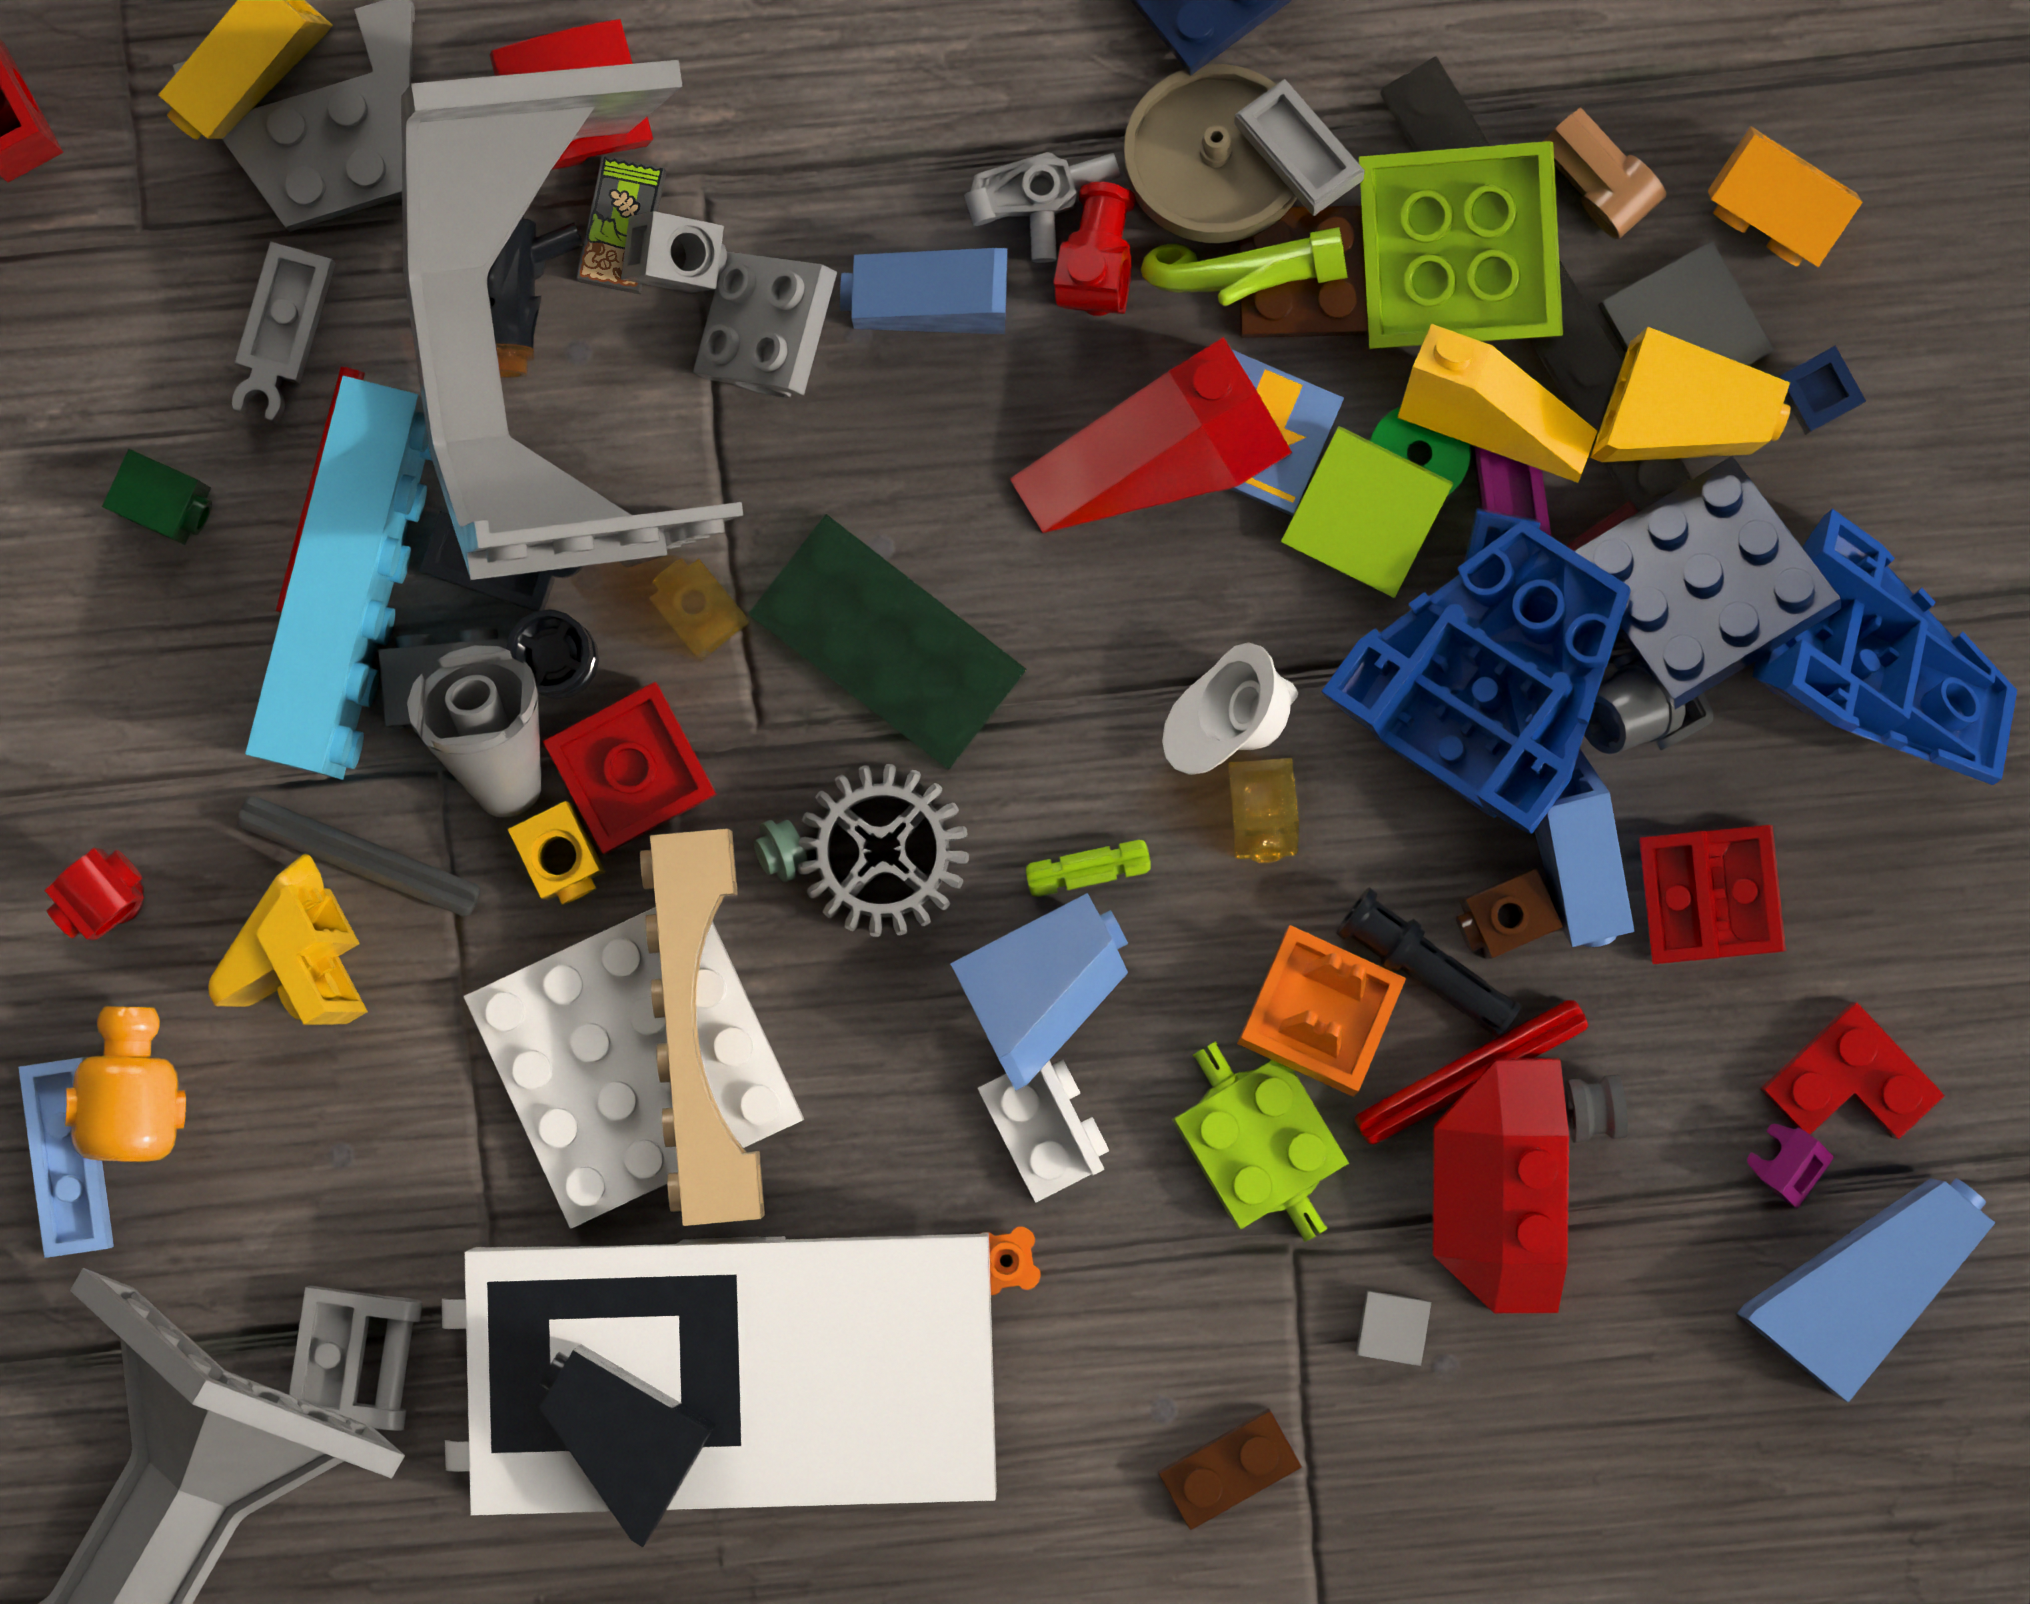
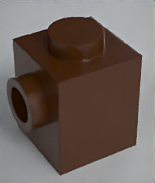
(1508, 915)

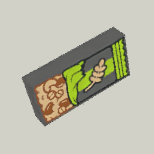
(621, 191)

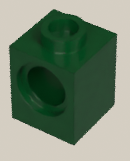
(159, 498)

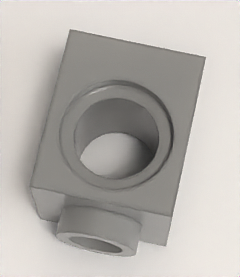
(649, 255)

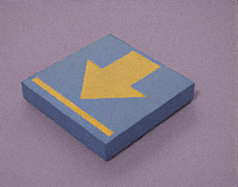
(1304, 419)

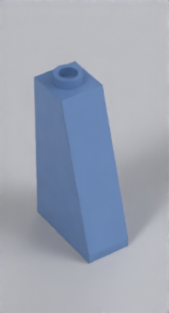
(1870, 1286)

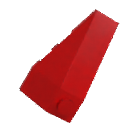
(1171, 441)

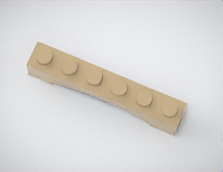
(714, 1173)

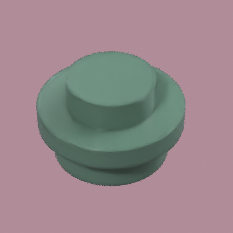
(779, 849)

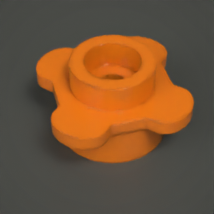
(1022, 1270)

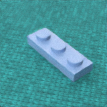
(67, 1186)

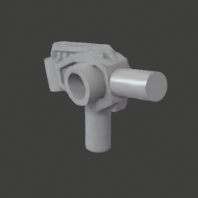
(1035, 189)

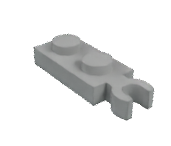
(281, 325)

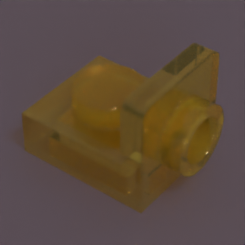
(1264, 809)

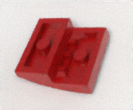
(576, 48)
(1712, 894)

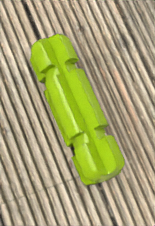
(1088, 868)

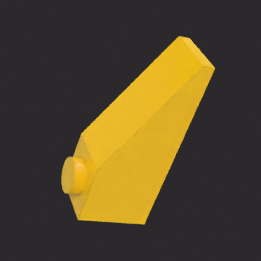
(1493, 404)

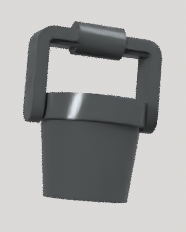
(1636, 711)

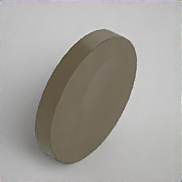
(1195, 165)

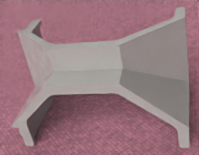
(468, 176)
(199, 1459)

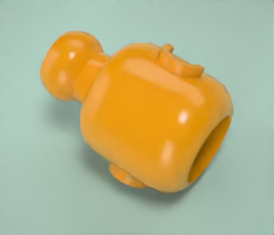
(126, 1100)

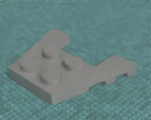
(337, 143)

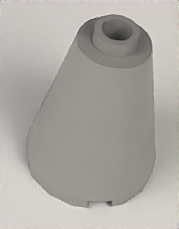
(483, 726)

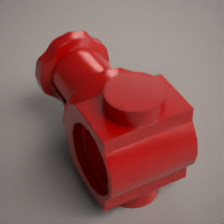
(1096, 261)
(96, 894)

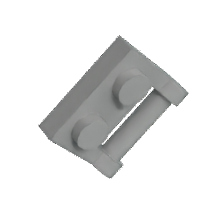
(333, 1349)

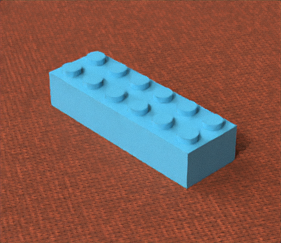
(343, 581)

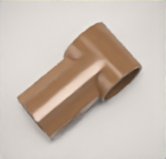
(1613, 186)

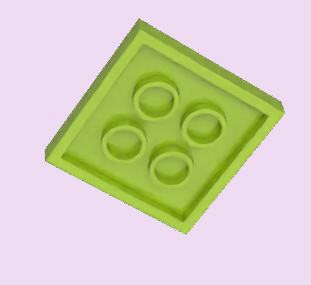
(1461, 244)

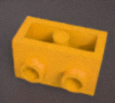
(1783, 199)

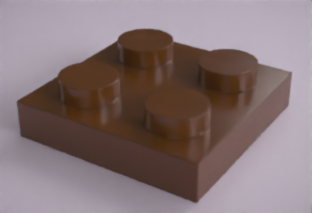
(1305, 305)

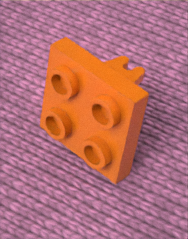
(1321, 1011)

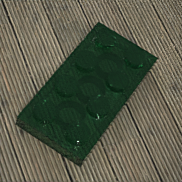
(887, 642)

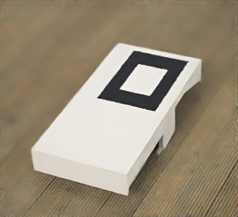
(818, 1359)

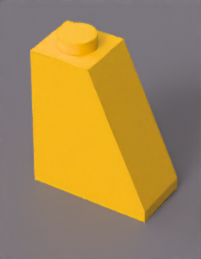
(241, 64)
(1688, 404)

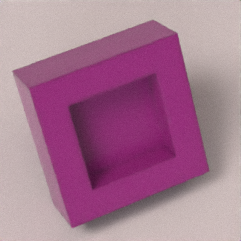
(1795, 1167)

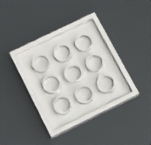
(583, 1072)

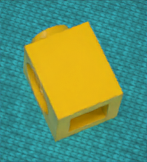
(537, 833)

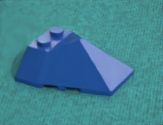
(1891, 665)

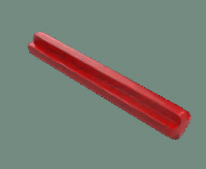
(1455, 1078)

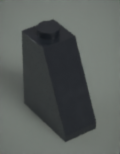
(623, 1436)

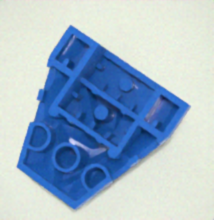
(1492, 674)

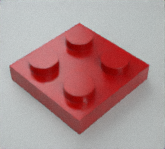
(630, 768)

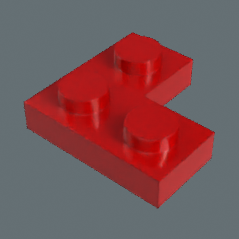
(1854, 1060)

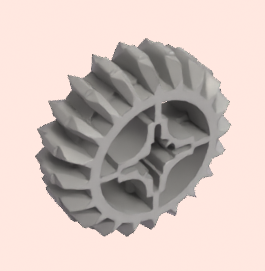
(841, 814)

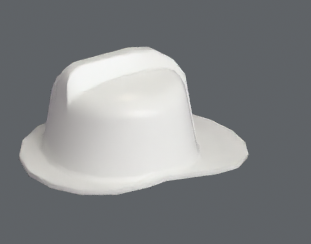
(1228, 710)

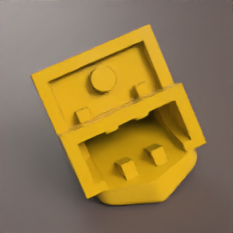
(292, 949)

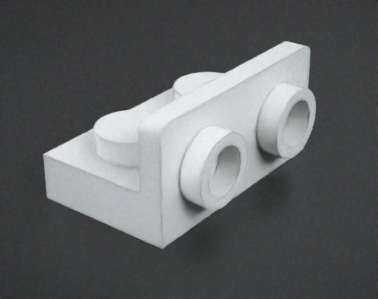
(1044, 1130)

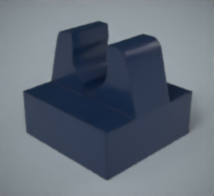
(1821, 390)

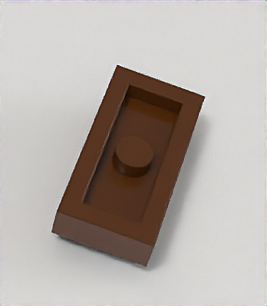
(1229, 1469)

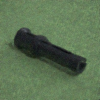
(1403, 947)

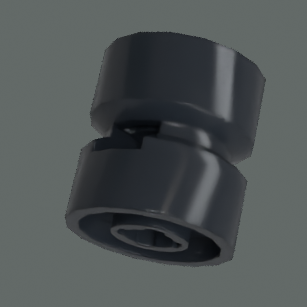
(557, 652)

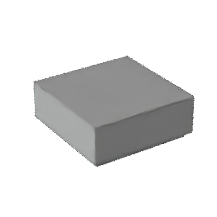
(1393, 1328)

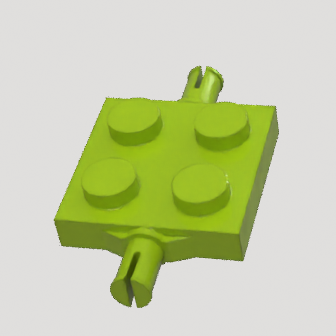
(1260, 1142)

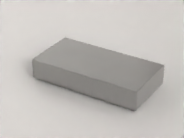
(1299, 147)

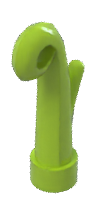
(1238, 275)

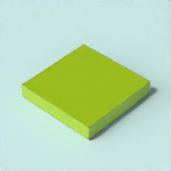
(1367, 511)

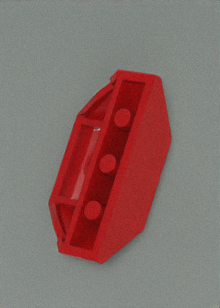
(1505, 1186)

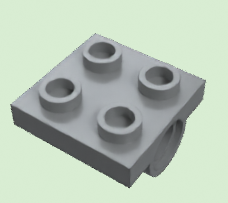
(765, 324)

